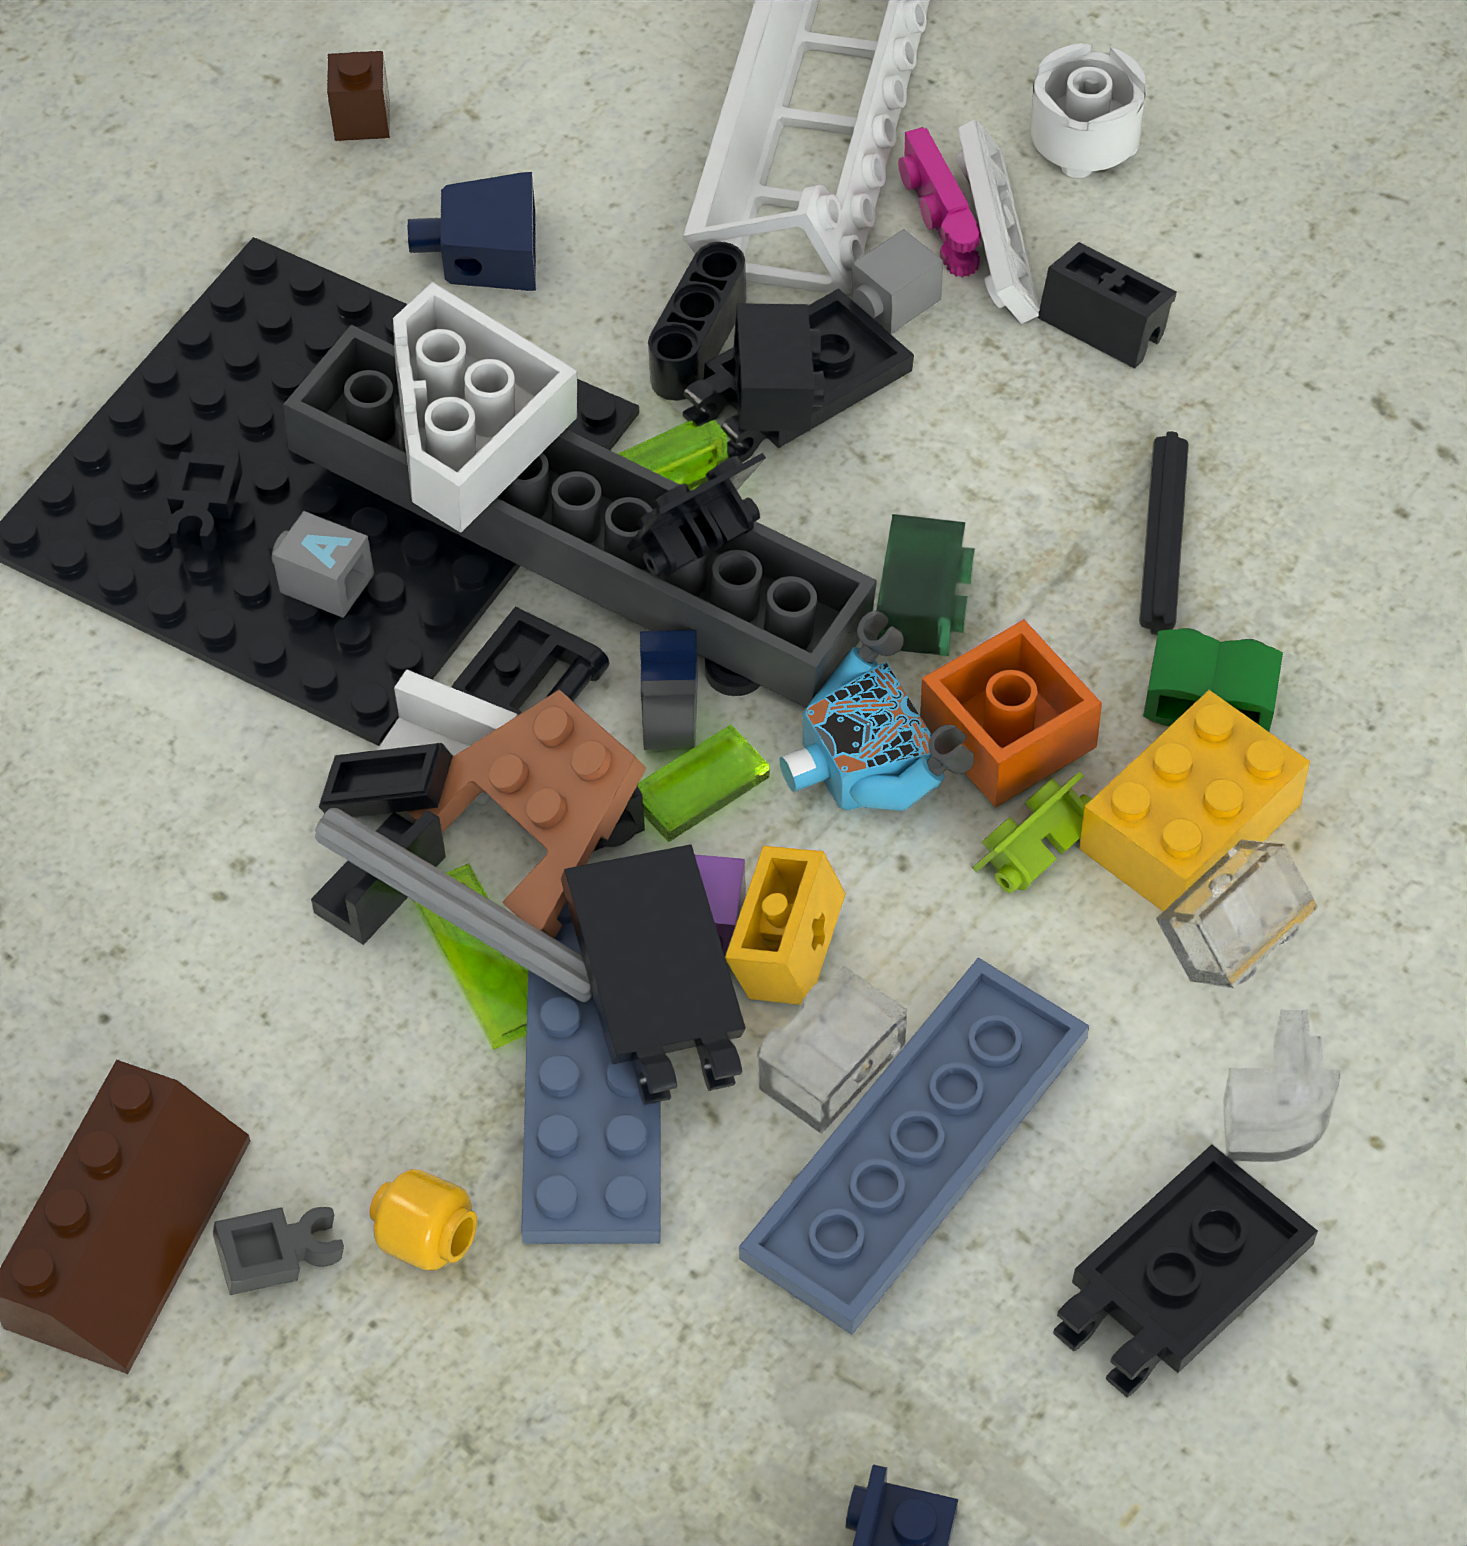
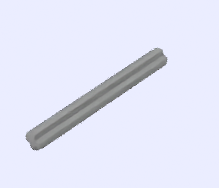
(454, 902)

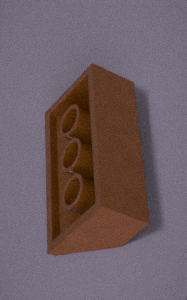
(119, 1218)

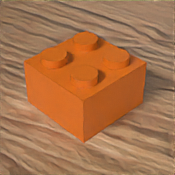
(1018, 711)

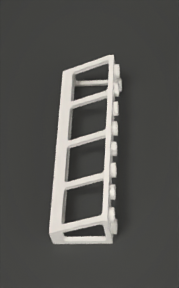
(751, 127)

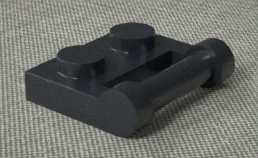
(522, 655)

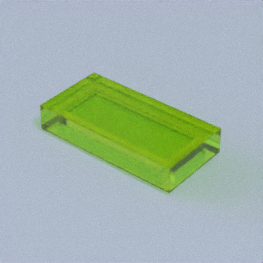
(701, 782)

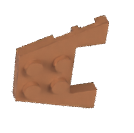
(558, 781)

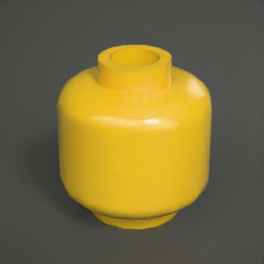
(423, 1220)

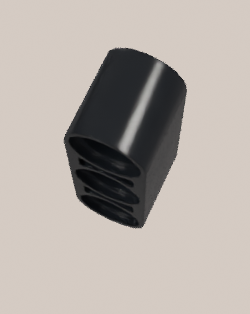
(696, 319)

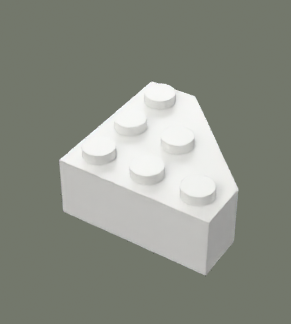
(472, 403)

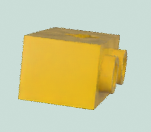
(785, 924)

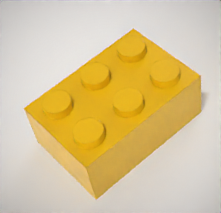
(1192, 800)

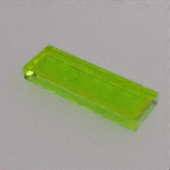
(488, 979)

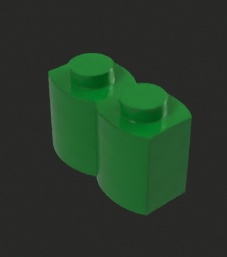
(1192, 663)

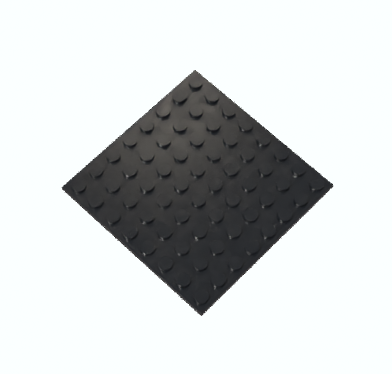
(221, 389)

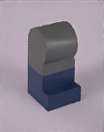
(669, 689)

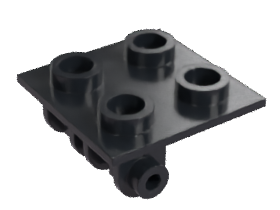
(698, 518)

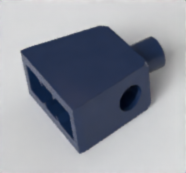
(483, 233)

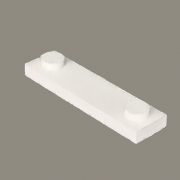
(1002, 237)

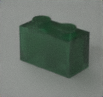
(923, 580)

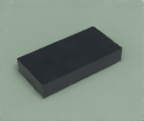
(387, 780)

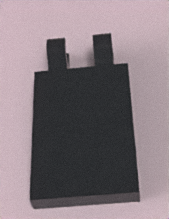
(855, 361)
(656, 966)
(1184, 1267)

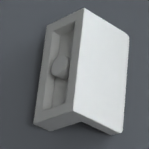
(441, 714)

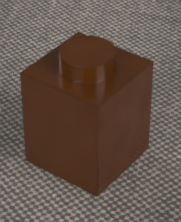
(358, 95)

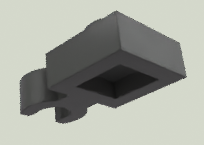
(266, 1252)

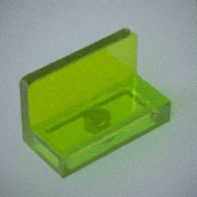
(682, 452)

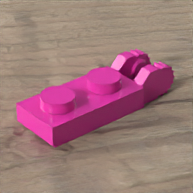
(941, 202)

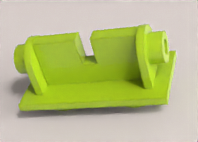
(1018, 848)

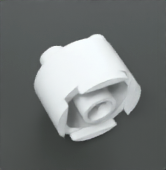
(1087, 109)

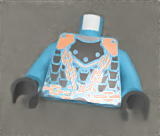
(869, 736)

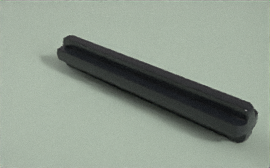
(1164, 533)

